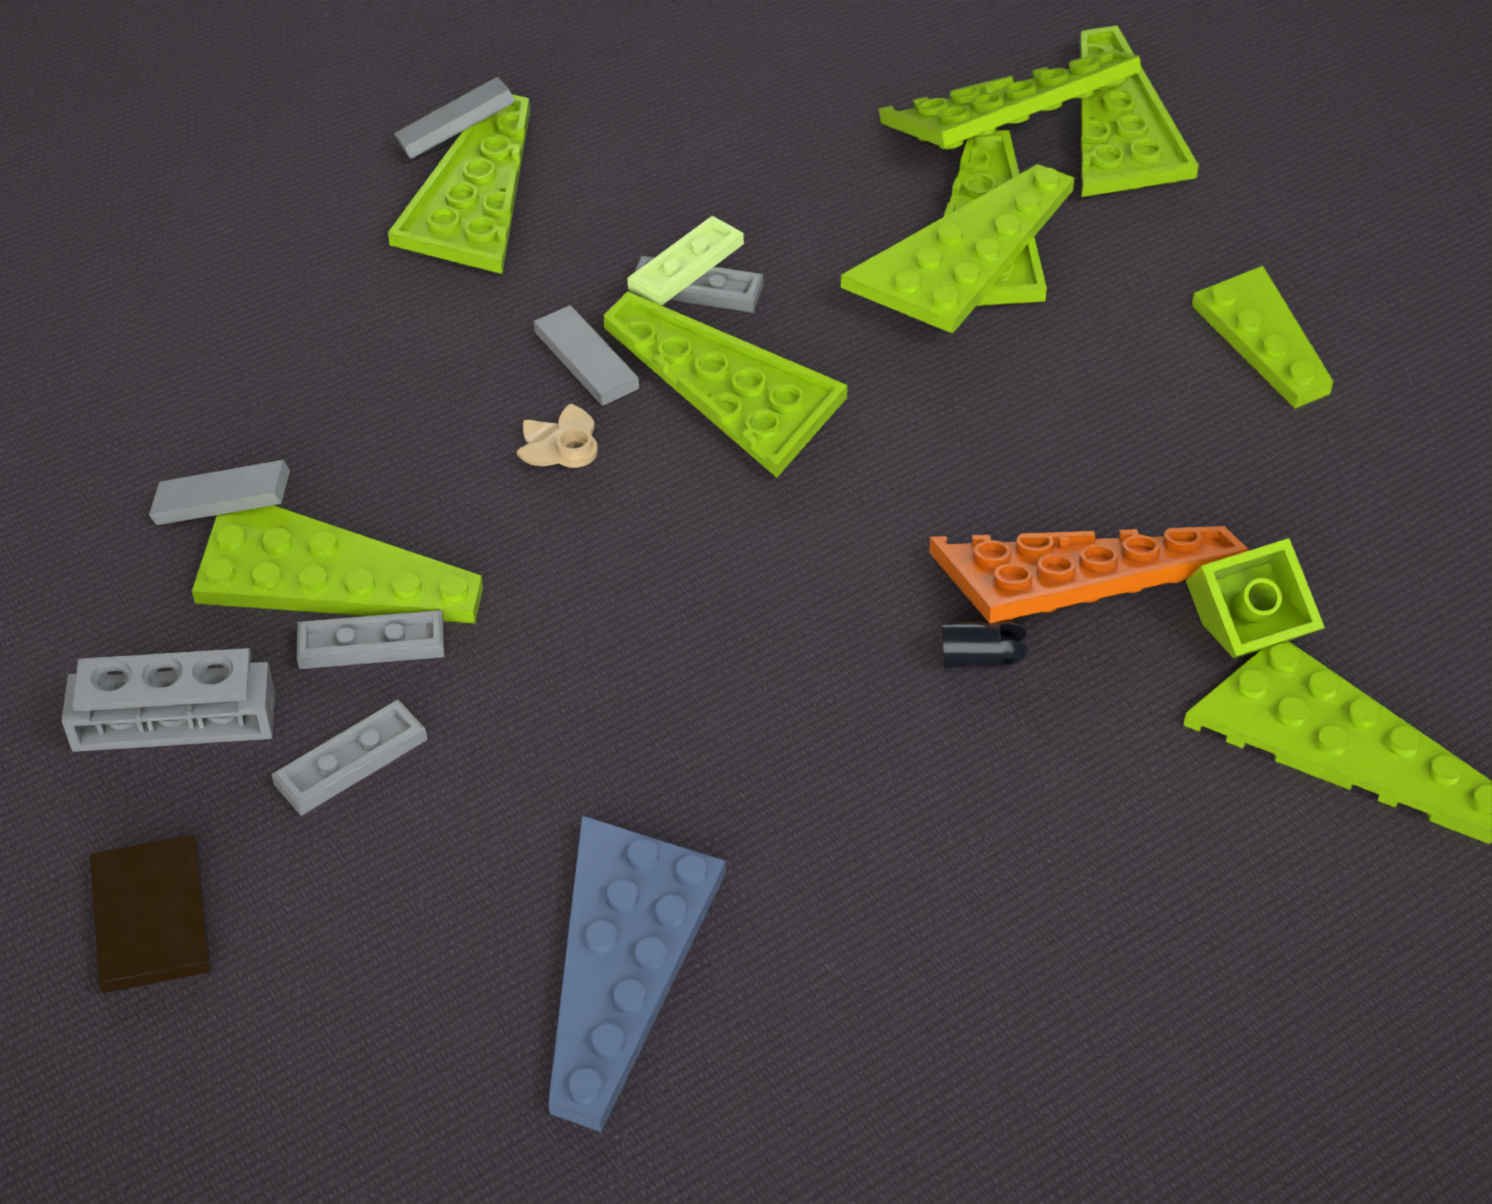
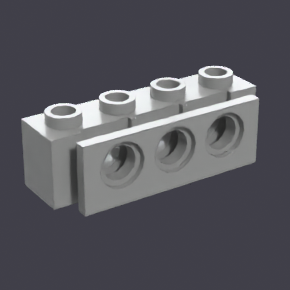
(168, 706)

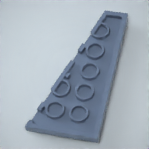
(626, 941)

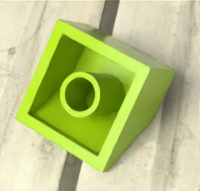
(1255, 599)

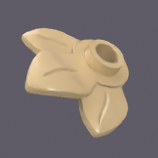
(562, 442)

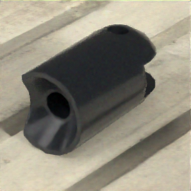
(983, 643)

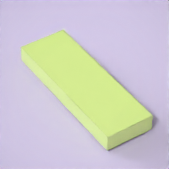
(685, 261)

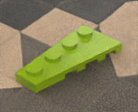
(1266, 334)

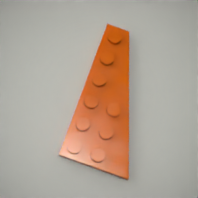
(1074, 567)

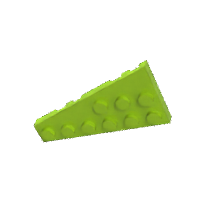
(987, 105)
(1127, 130)
(984, 166)
(744, 390)
(1343, 736)

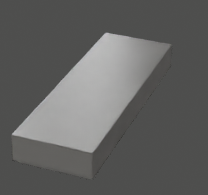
(454, 117)
(720, 288)
(586, 355)
(220, 492)
(370, 639)
(349, 757)

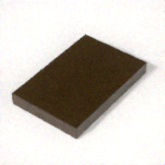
(149, 913)

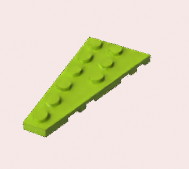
(471, 194)
(957, 259)
(305, 565)

